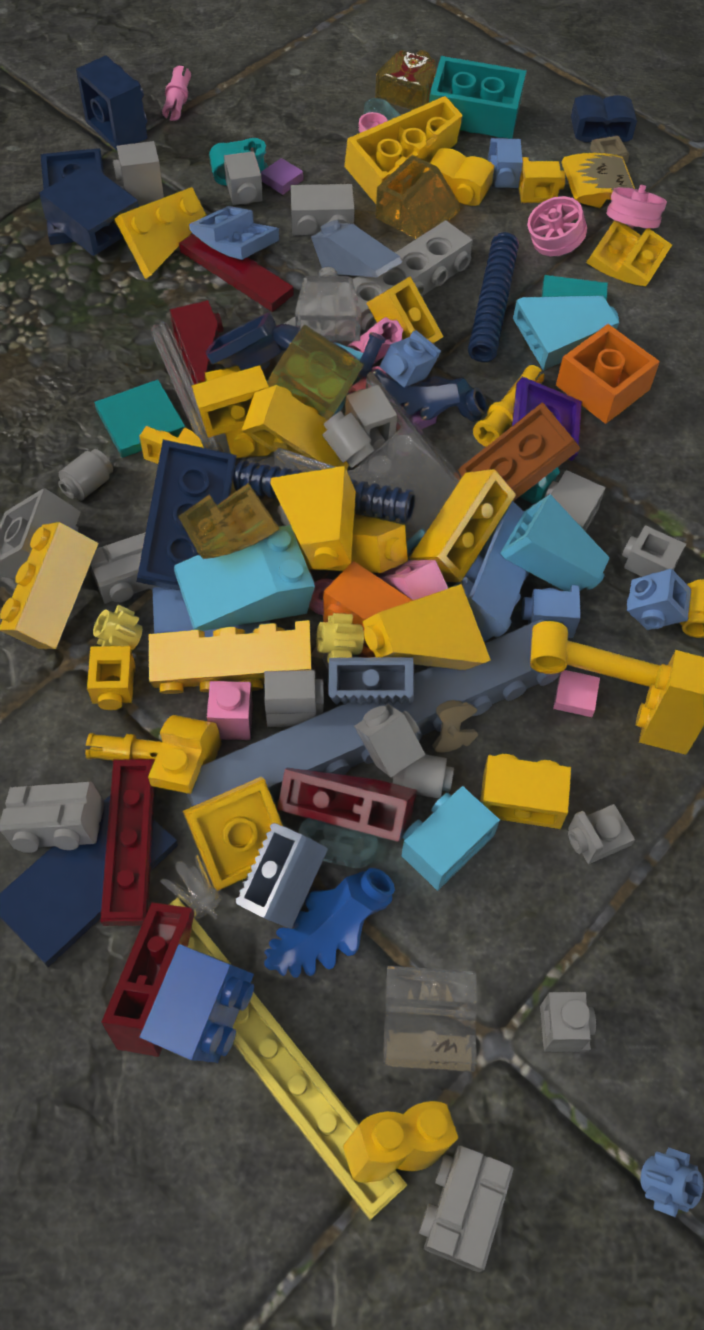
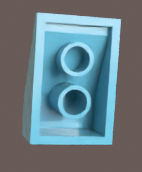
(247, 585)

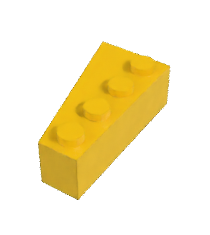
(229, 656)

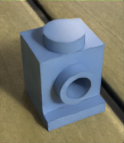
(507, 161)
(410, 359)
(554, 606)

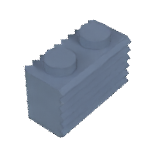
(371, 680)
(281, 875)

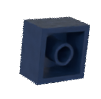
(112, 102)

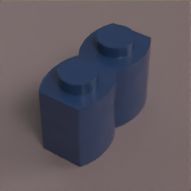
(603, 118)

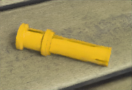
(500, 413)

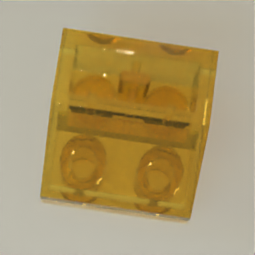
(415, 198)

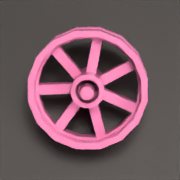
(636, 207)
(560, 233)

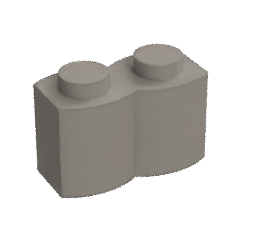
(292, 697)

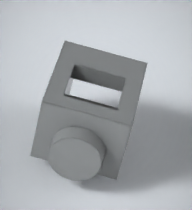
(652, 552)
(567, 1022)

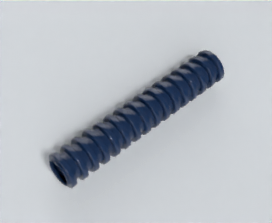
(493, 298)
(368, 498)

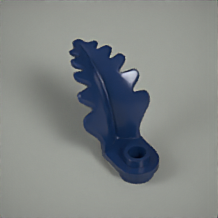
(436, 396)

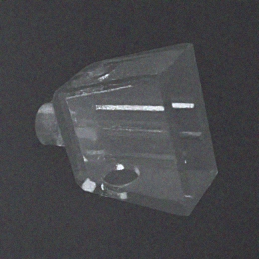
(329, 306)

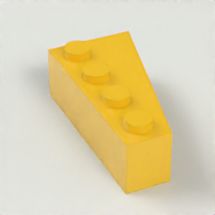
(382, 149)

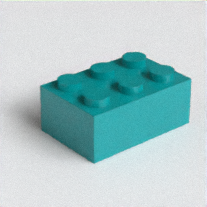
(482, 93)

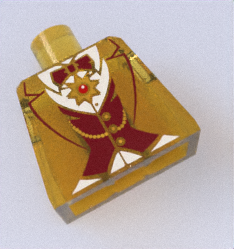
(406, 79)

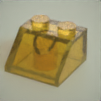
(316, 372)

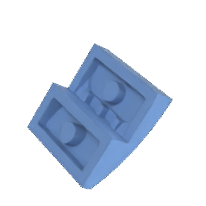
(234, 232)

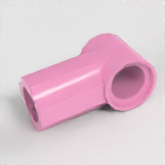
(389, 329)

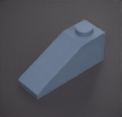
(352, 251)

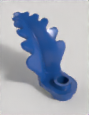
(331, 923)

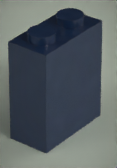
(86, 207)

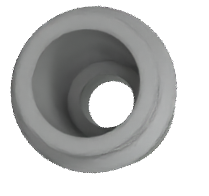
(347, 438)
(85, 474)
(426, 775)

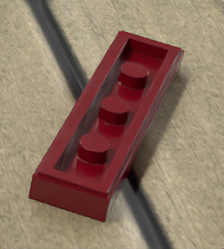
(241, 274)
(128, 844)

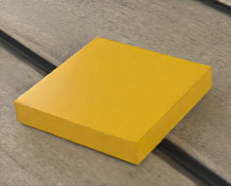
(232, 830)

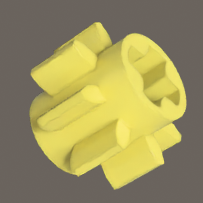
(118, 628)
(339, 637)

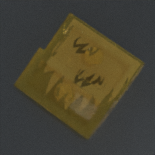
(228, 526)

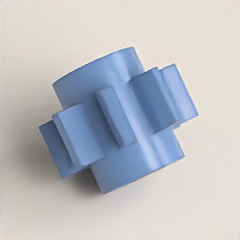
(672, 1182)

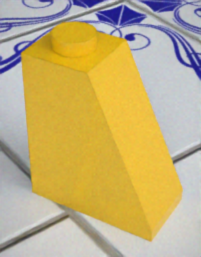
(320, 512)
(375, 545)
(431, 629)

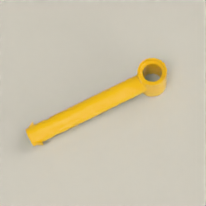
(553, 652)

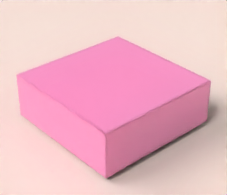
(576, 693)

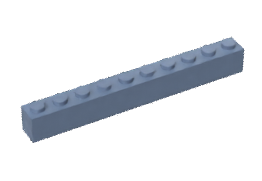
(333, 744)

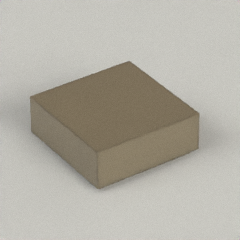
(610, 145)

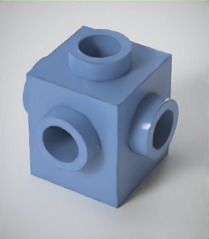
(659, 599)

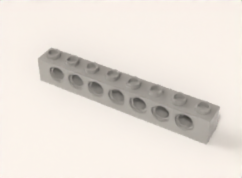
(427, 260)

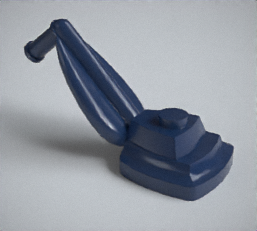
(262, 340)

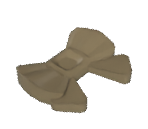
(451, 715)

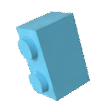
(448, 836)

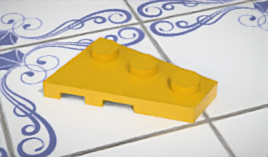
(159, 227)

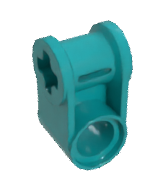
(218, 151)

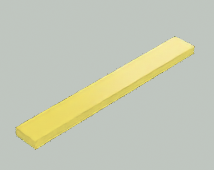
(300, 1090)

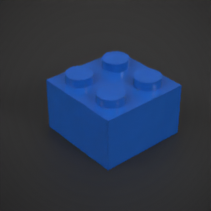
(198, 1006)

